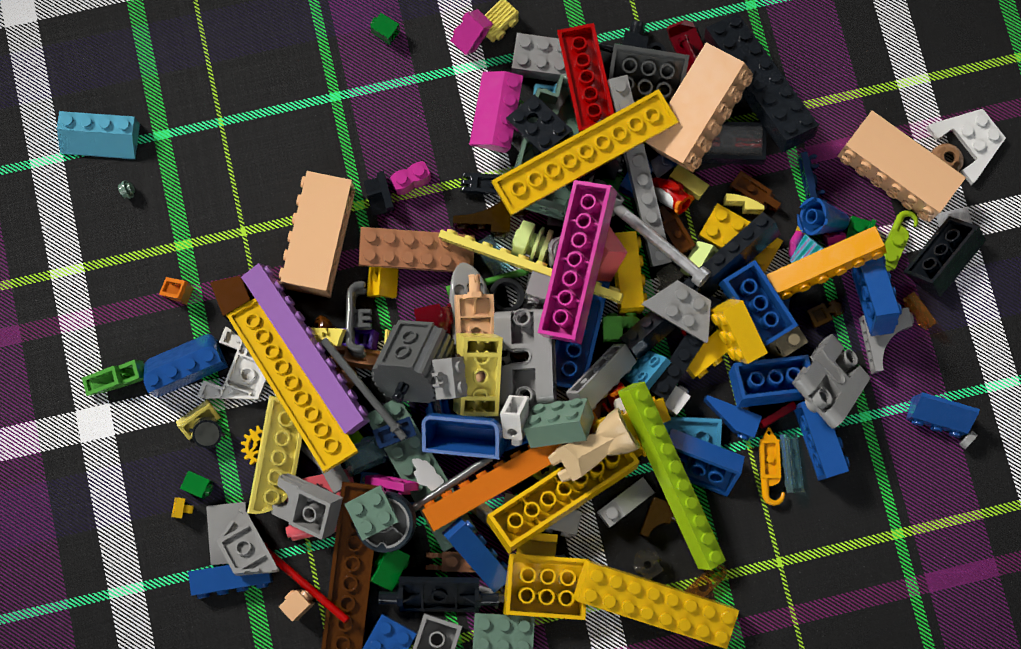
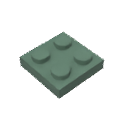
(371, 512)

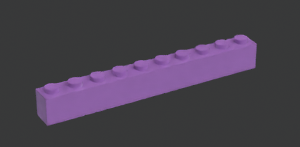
(306, 349)

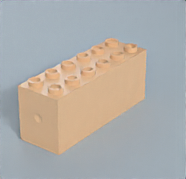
(702, 106)
(901, 167)
(317, 234)

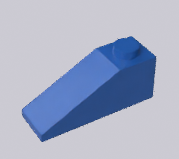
(736, 419)

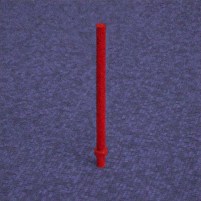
(308, 587)

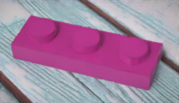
(392, 483)

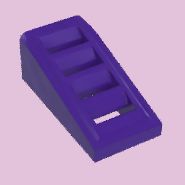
(370, 339)

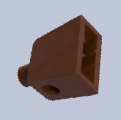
(230, 294)

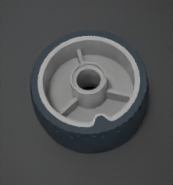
(398, 534)

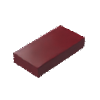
(777, 415)

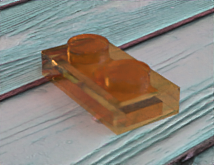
(923, 316)

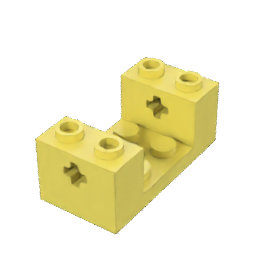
(484, 354)

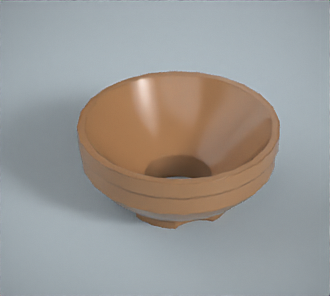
(940, 150)

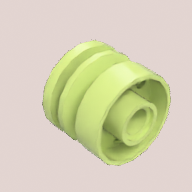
(531, 243)

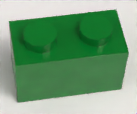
(388, 568)

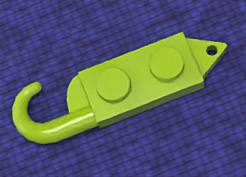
(897, 239)

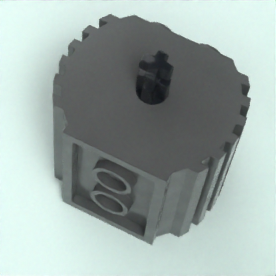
(406, 361)

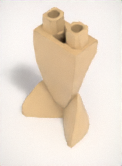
(609, 439)

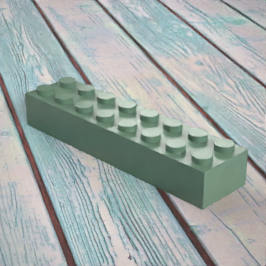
(401, 457)

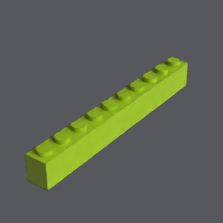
(671, 476)

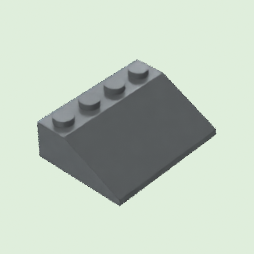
(649, 70)

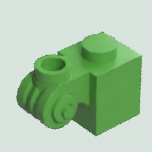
(613, 326)

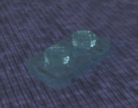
(496, 267)

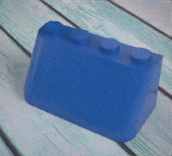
(183, 365)
(463, 436)

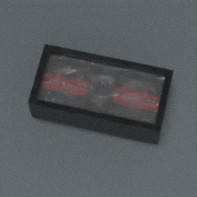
(738, 144)

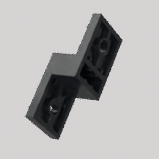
(545, 132)

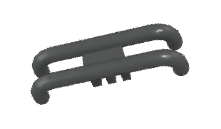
(356, 318)

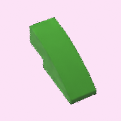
(114, 377)

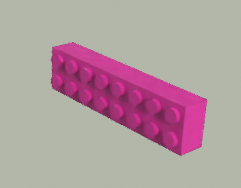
(577, 261)

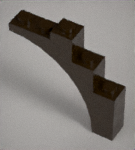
(494, 218)

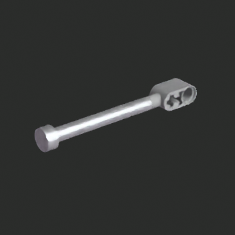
(699, 275)

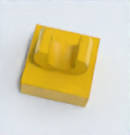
(179, 508)

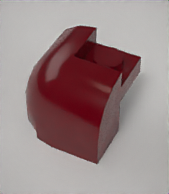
(440, 316)

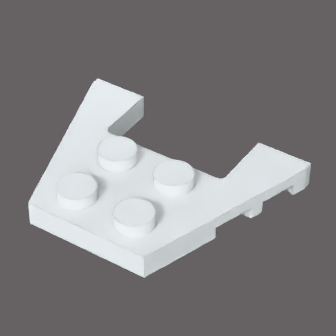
(976, 134)
(244, 377)

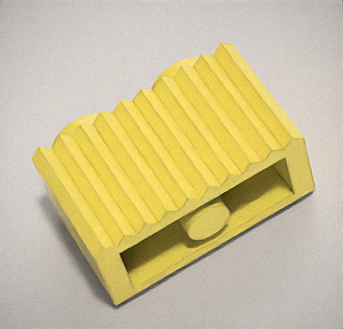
(502, 16)

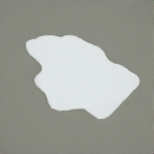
(426, 474)

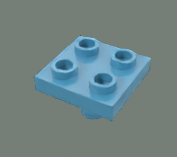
(647, 369)

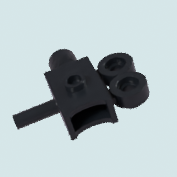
(634, 38)

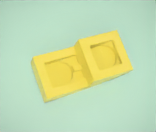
(748, 205)

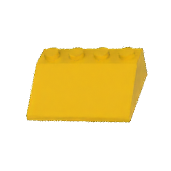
(543, 587)

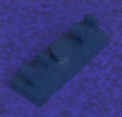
(808, 179)

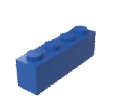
(476, 554)
(222, 579)

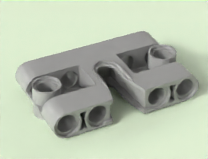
(536, 373)
(831, 381)

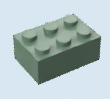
(559, 422)
(503, 631)

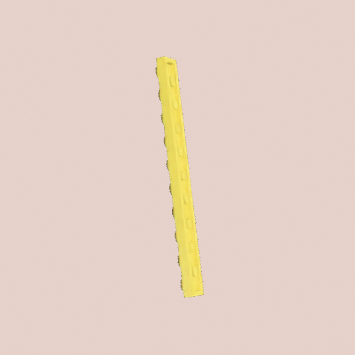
(522, 261)

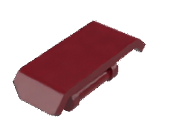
(685, 40)

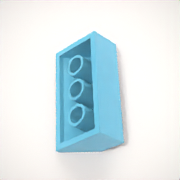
(97, 135)

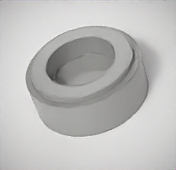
(968, 439)

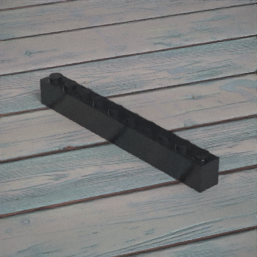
(725, 262)

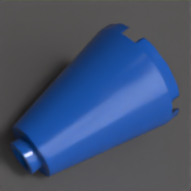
(820, 217)

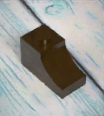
(658, 513)

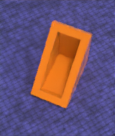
(176, 290)

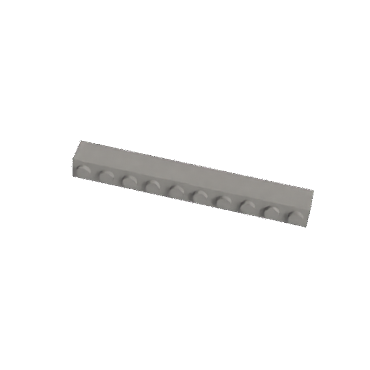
(640, 175)

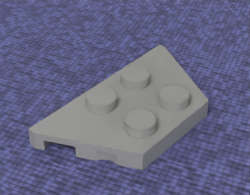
(682, 308)
(245, 547)

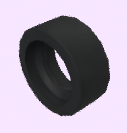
(513, 284)

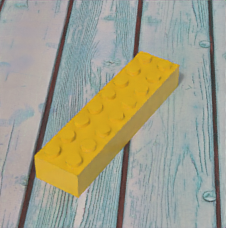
(553, 500)
(655, 604)

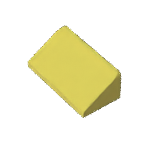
(691, 183)
(187, 421)

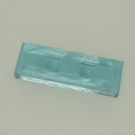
(791, 463)

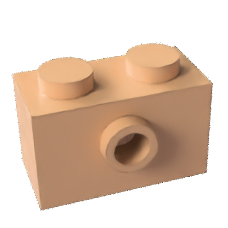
(297, 604)

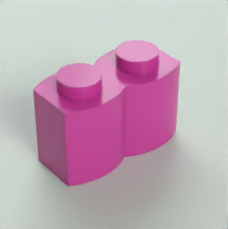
(406, 179)

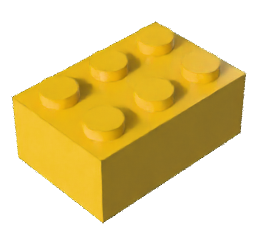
(738, 331)

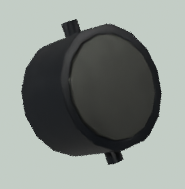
(207, 432)

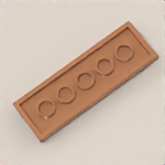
(410, 250)

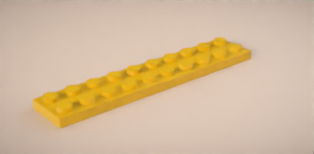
(584, 152)
(292, 387)

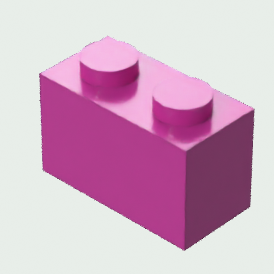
(471, 31)

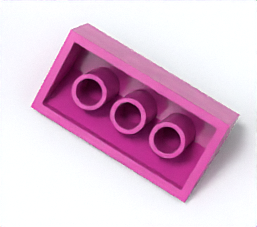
(496, 100)

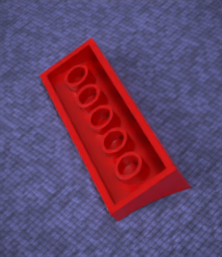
(585, 75)

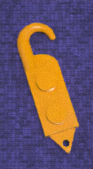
(770, 466)

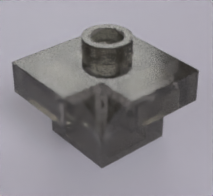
(669, 275)

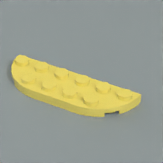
(276, 456)

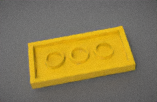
(725, 225)

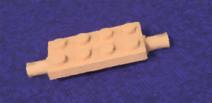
(474, 312)

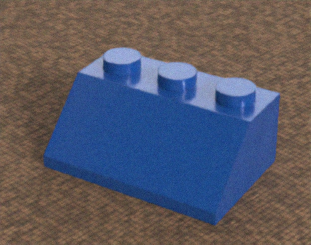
(941, 414)

